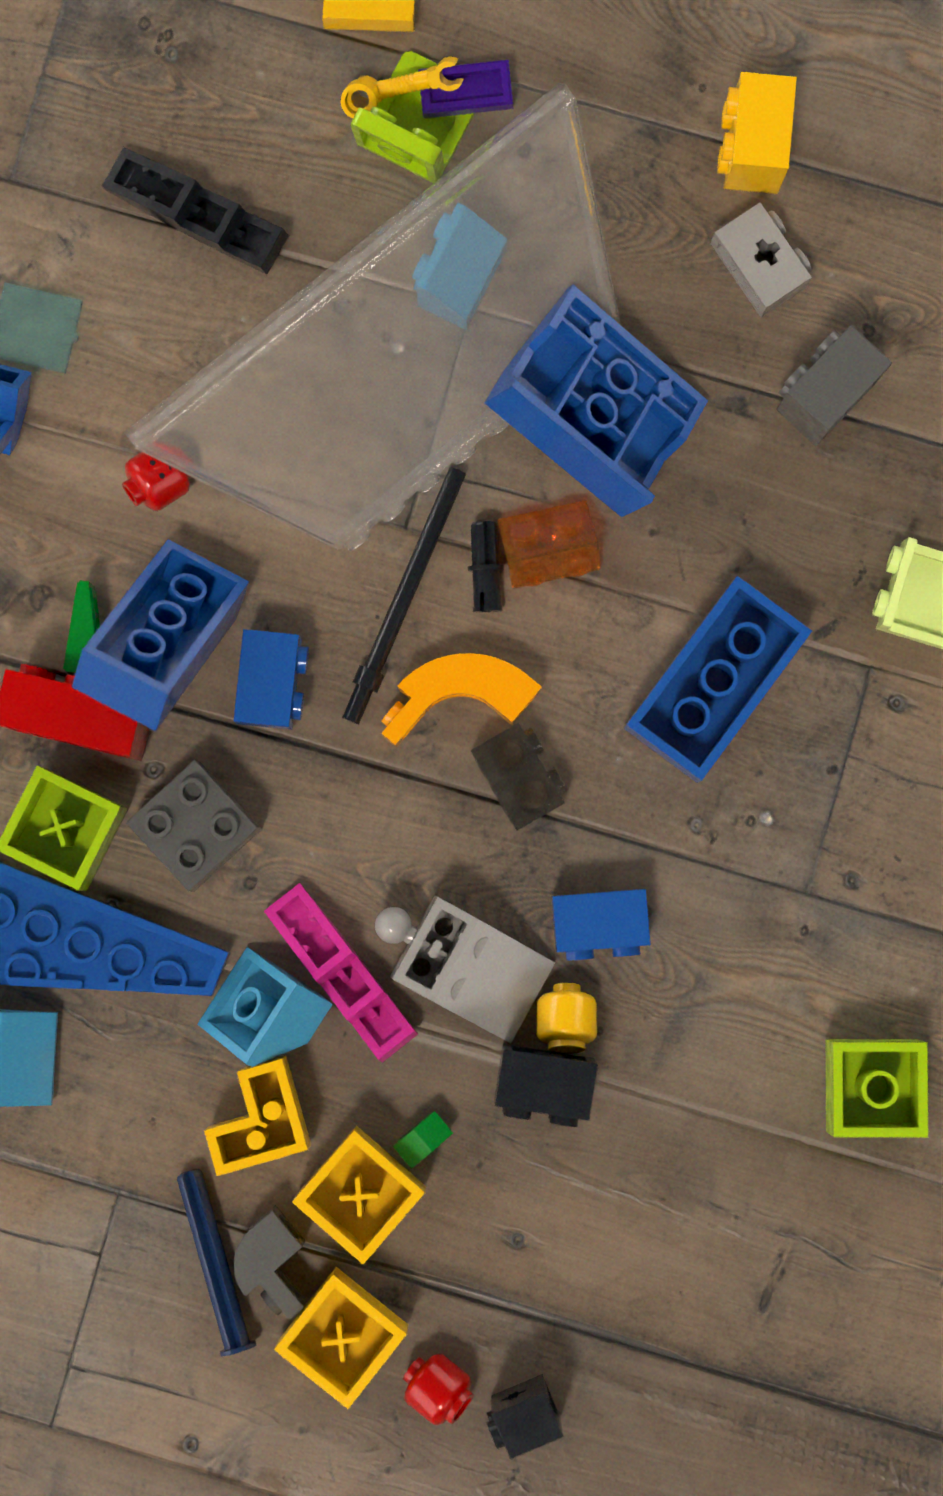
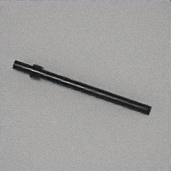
(369, 677)

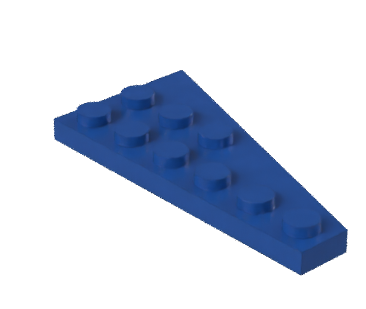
(82, 943)

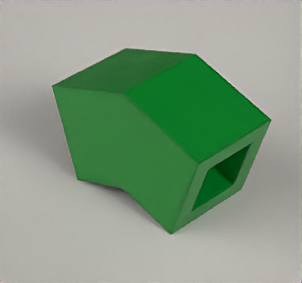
(422, 1139)

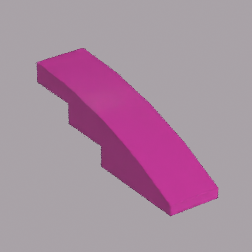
(340, 972)

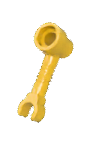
(387, 88)

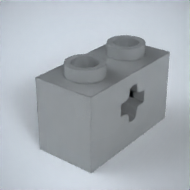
(762, 282)

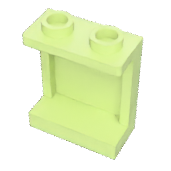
(914, 595)

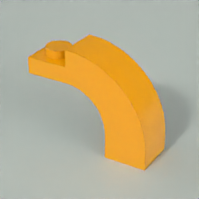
(460, 675)

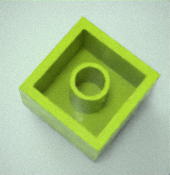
(876, 1087)

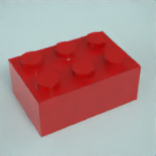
(55, 711)

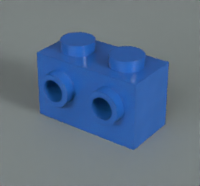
(269, 679)
(601, 922)

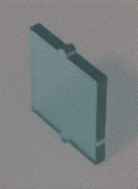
(37, 327)

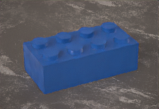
(160, 635)
(717, 679)

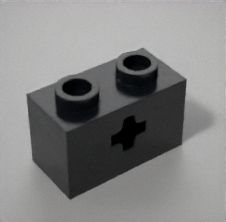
(524, 1417)

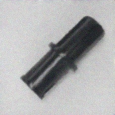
(485, 567)

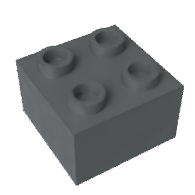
(840, 377)
(193, 826)

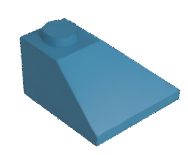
(263, 1010)

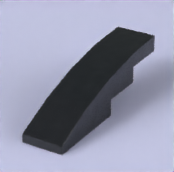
(195, 210)

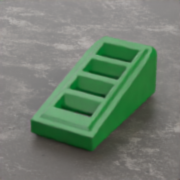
(83, 624)

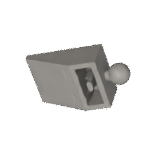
(471, 968)

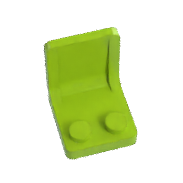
(402, 135)

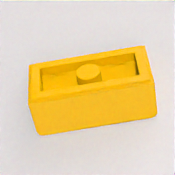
(369, 15)

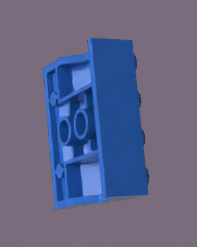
(597, 402)

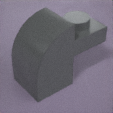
(259, 1260)

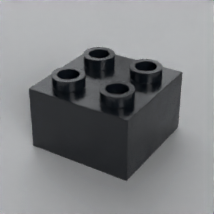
(545, 1084)

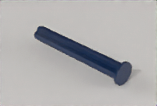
(214, 1263)

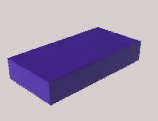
(484, 89)

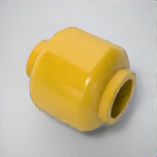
(566, 1018)

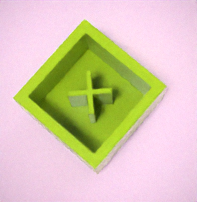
(61, 828)

